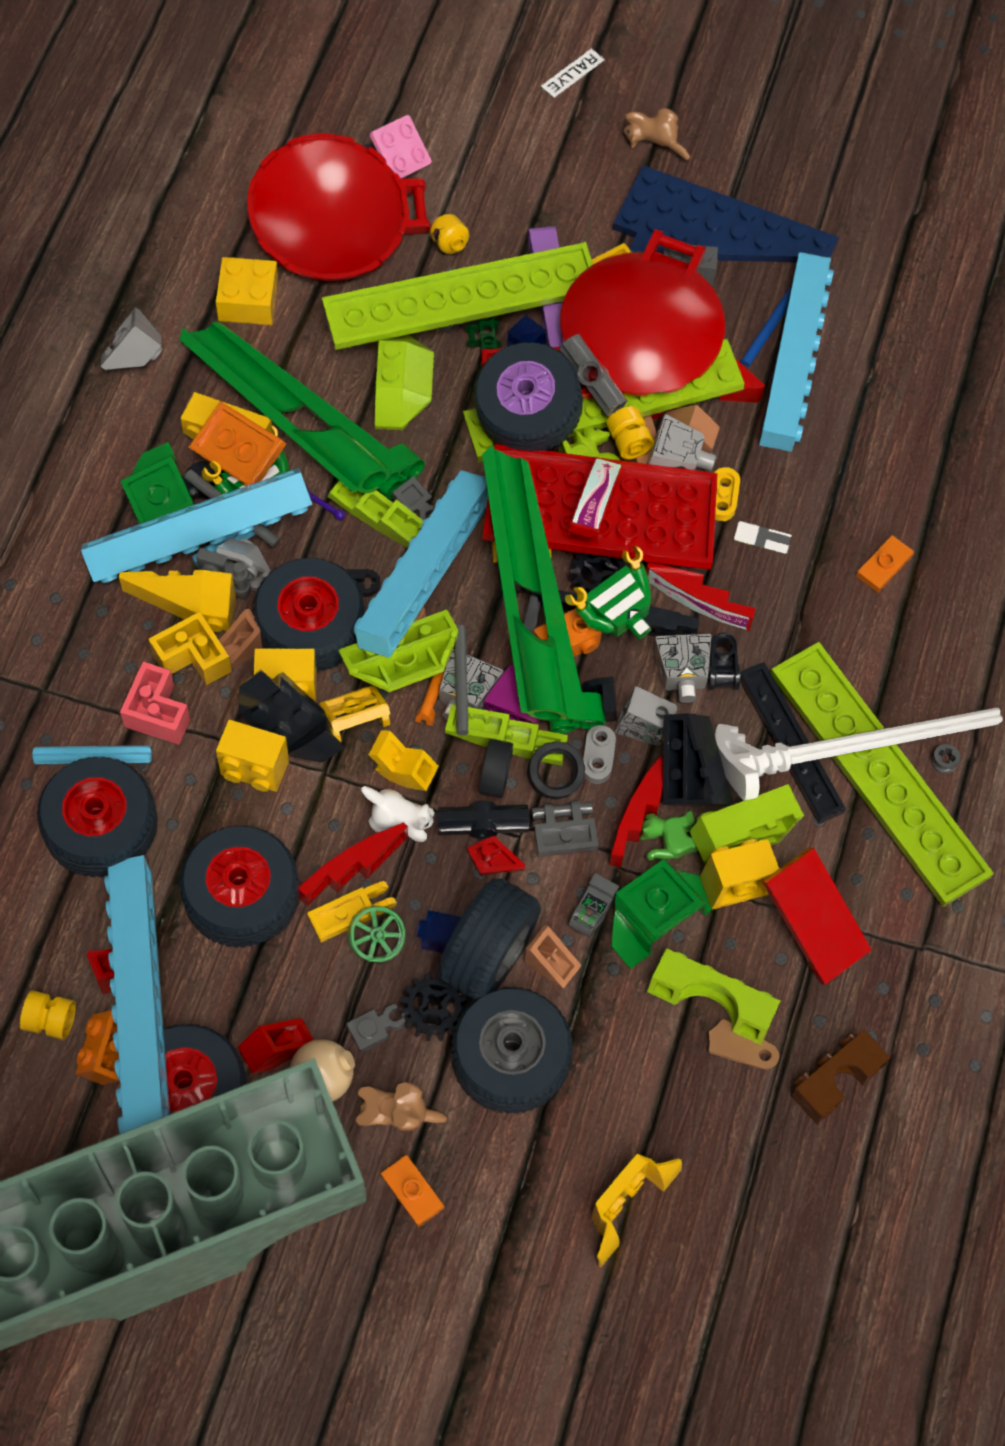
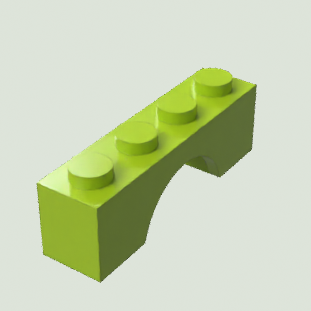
(683, 978)

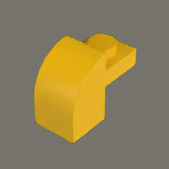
(402, 765)

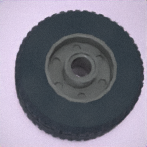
(489, 938)
(507, 1078)

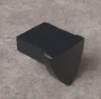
(605, 687)

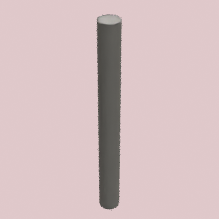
(212, 492)
(461, 682)

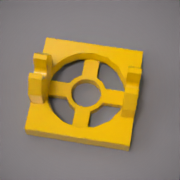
(358, 715)

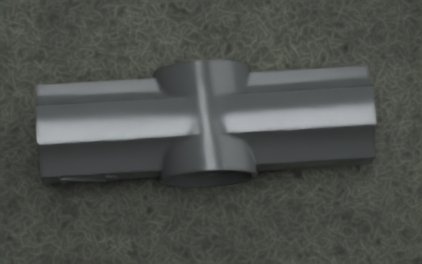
(603, 388)

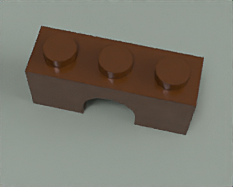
(858, 1057)

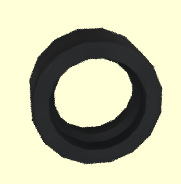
(578, 766)
(496, 768)

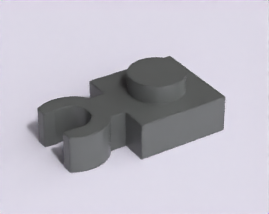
(414, 497)
(371, 1030)

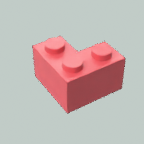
(149, 706)

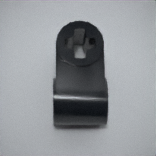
(723, 668)

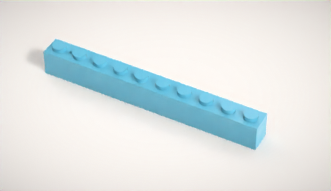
(137, 995)

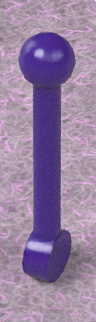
(339, 514)

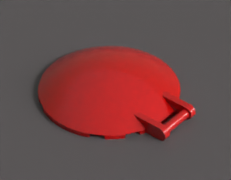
(331, 207)
(647, 317)

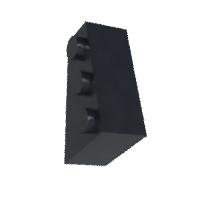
(692, 763)

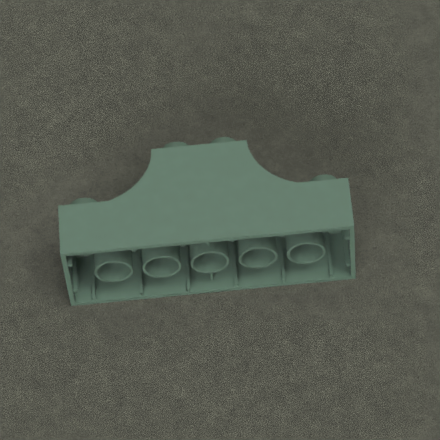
(171, 1204)

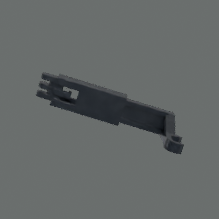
(661, 621)

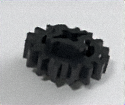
(587, 567)
(422, 1015)

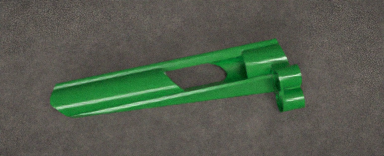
(343, 449)
(543, 668)

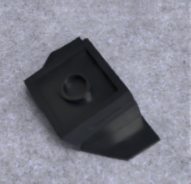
(288, 711)

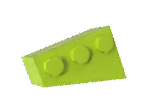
(761, 818)

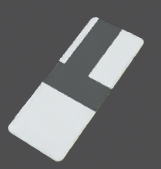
(762, 537)

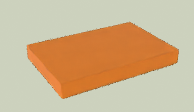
(237, 444)

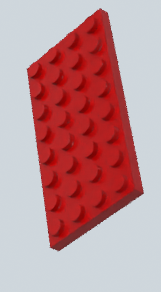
(653, 508)

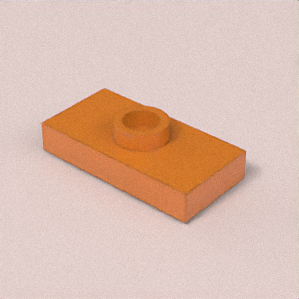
(885, 564)
(412, 1191)

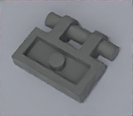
(218, 562)
(565, 836)

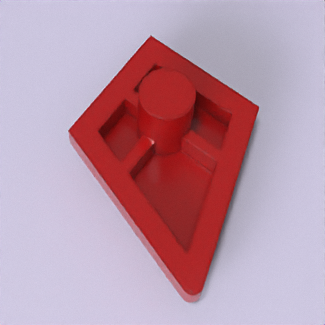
(494, 857)

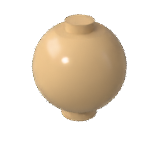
(333, 1061)

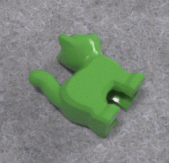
(674, 836)

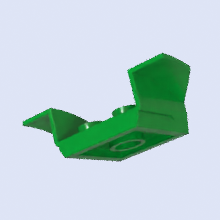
(156, 485)
(652, 908)

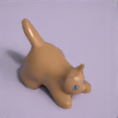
(659, 129)
(401, 1109)

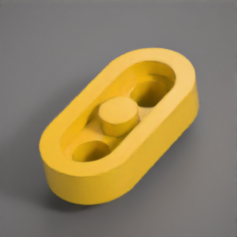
(727, 496)

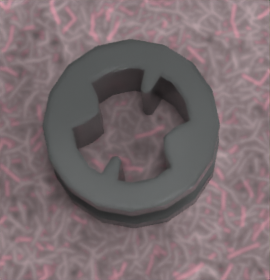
(939, 765)

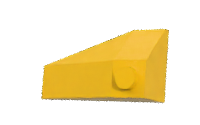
(186, 595)

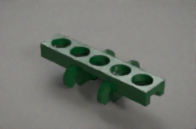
(483, 325)

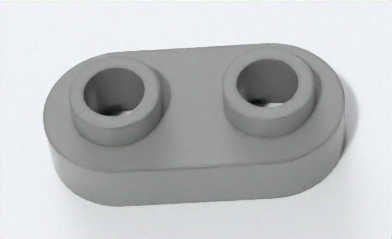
(599, 752)

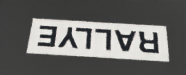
(572, 73)

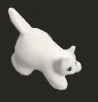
(392, 809)

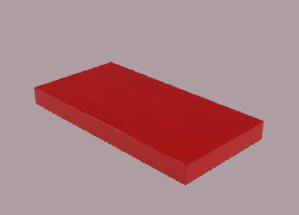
(817, 915)

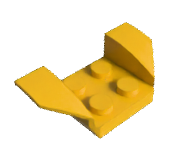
(628, 1183)

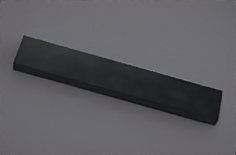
(785, 729)

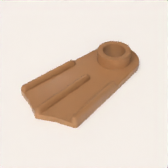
(739, 1049)

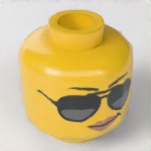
(449, 233)

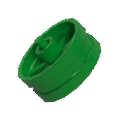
(376, 934)

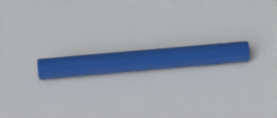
(767, 330)

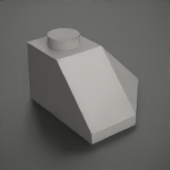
(133, 344)
(249, 555)

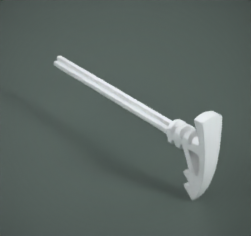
(745, 763)

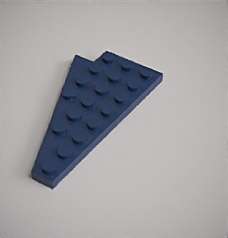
(713, 220)

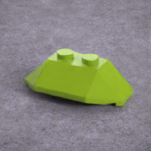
(402, 381)
(418, 655)

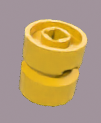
(630, 433)
(50, 1015)

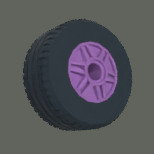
(528, 397)

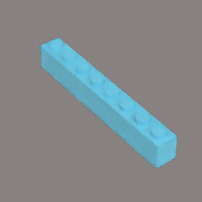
(795, 352)
(196, 525)
(422, 565)

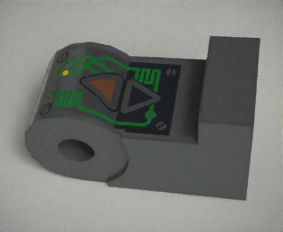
(593, 905)

